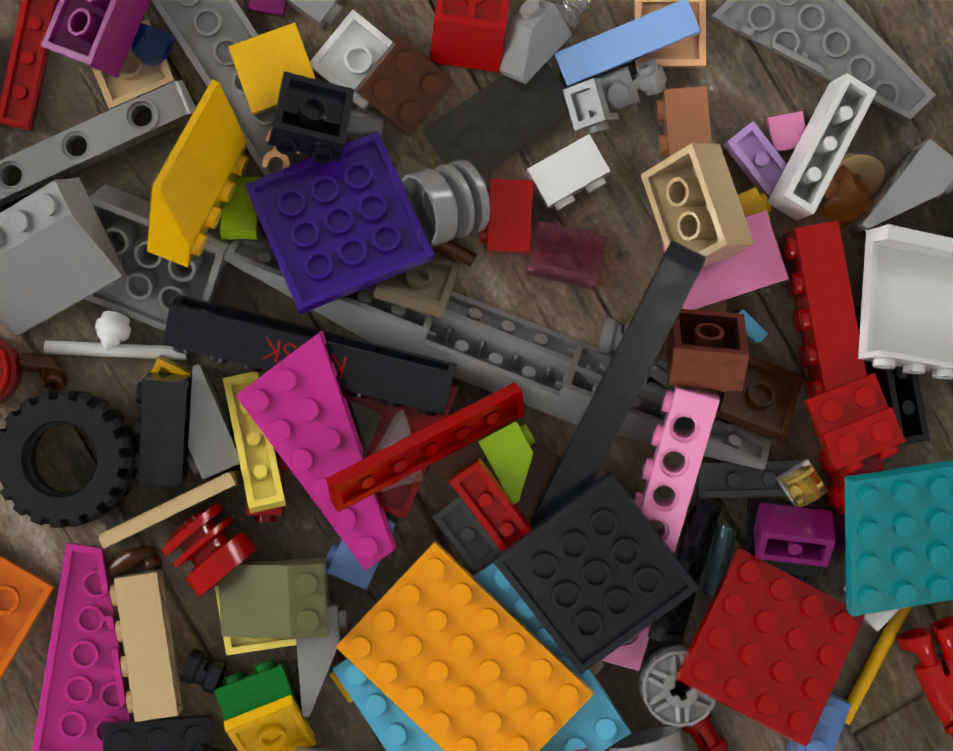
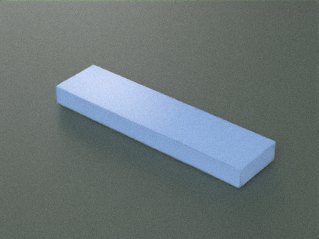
(627, 43)

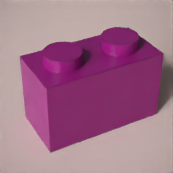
(794, 534)

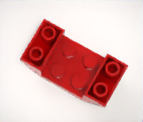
(469, 34)

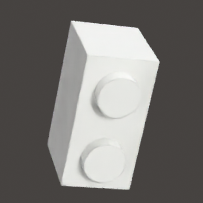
(569, 172)

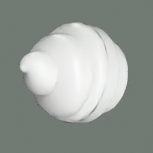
(112, 328)

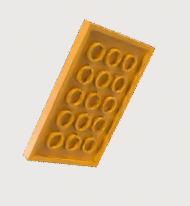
(463, 662)

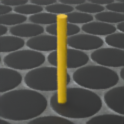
(874, 661)

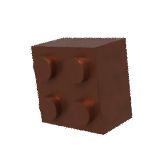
(707, 350)

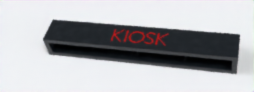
(265, 341)

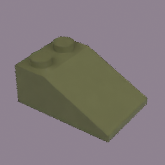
(276, 599)

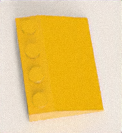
(196, 179)

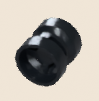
(203, 671)

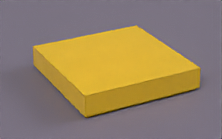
(263, 61)
(271, 728)

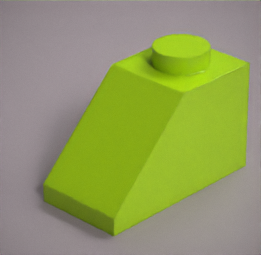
(510, 456)

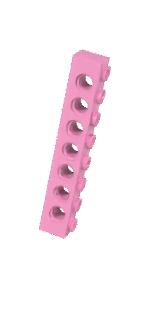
(701, 407)

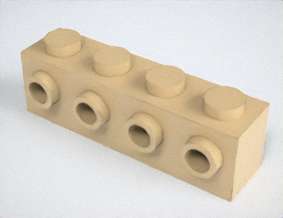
(147, 645)

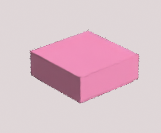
(785, 130)

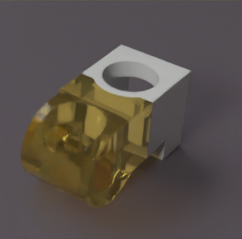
(802, 484)

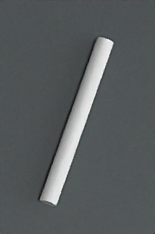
(121, 351)

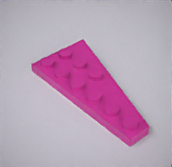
(315, 435)
(83, 660)

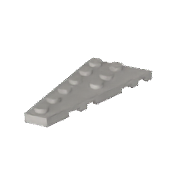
(829, 42)

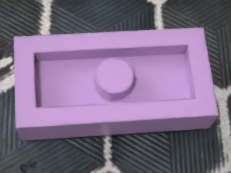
(756, 158)

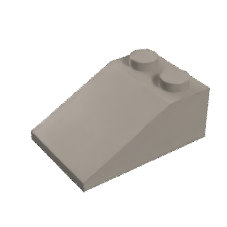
(918, 178)

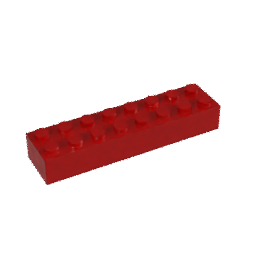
(826, 326)

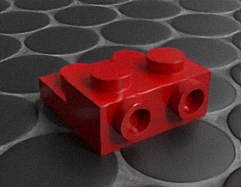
(854, 423)

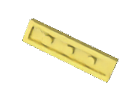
(254, 450)

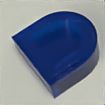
(152, 45)

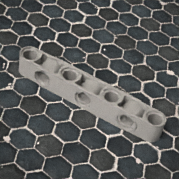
(105, 137)

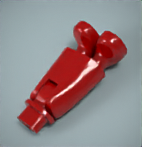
(934, 670)

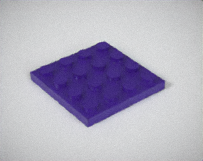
(339, 223)

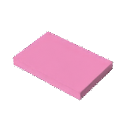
(742, 273)

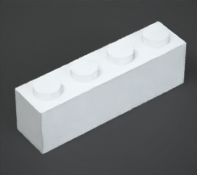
(821, 147)

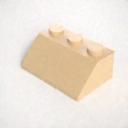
(698, 203)

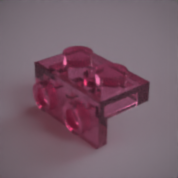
(567, 255)

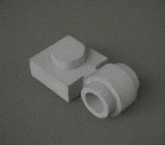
(622, 87)

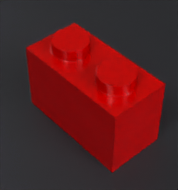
(509, 217)

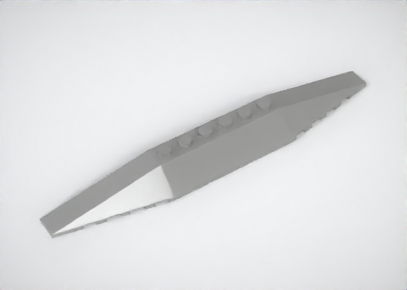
(502, 349)

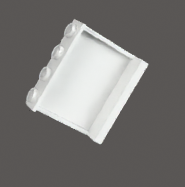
(907, 301)

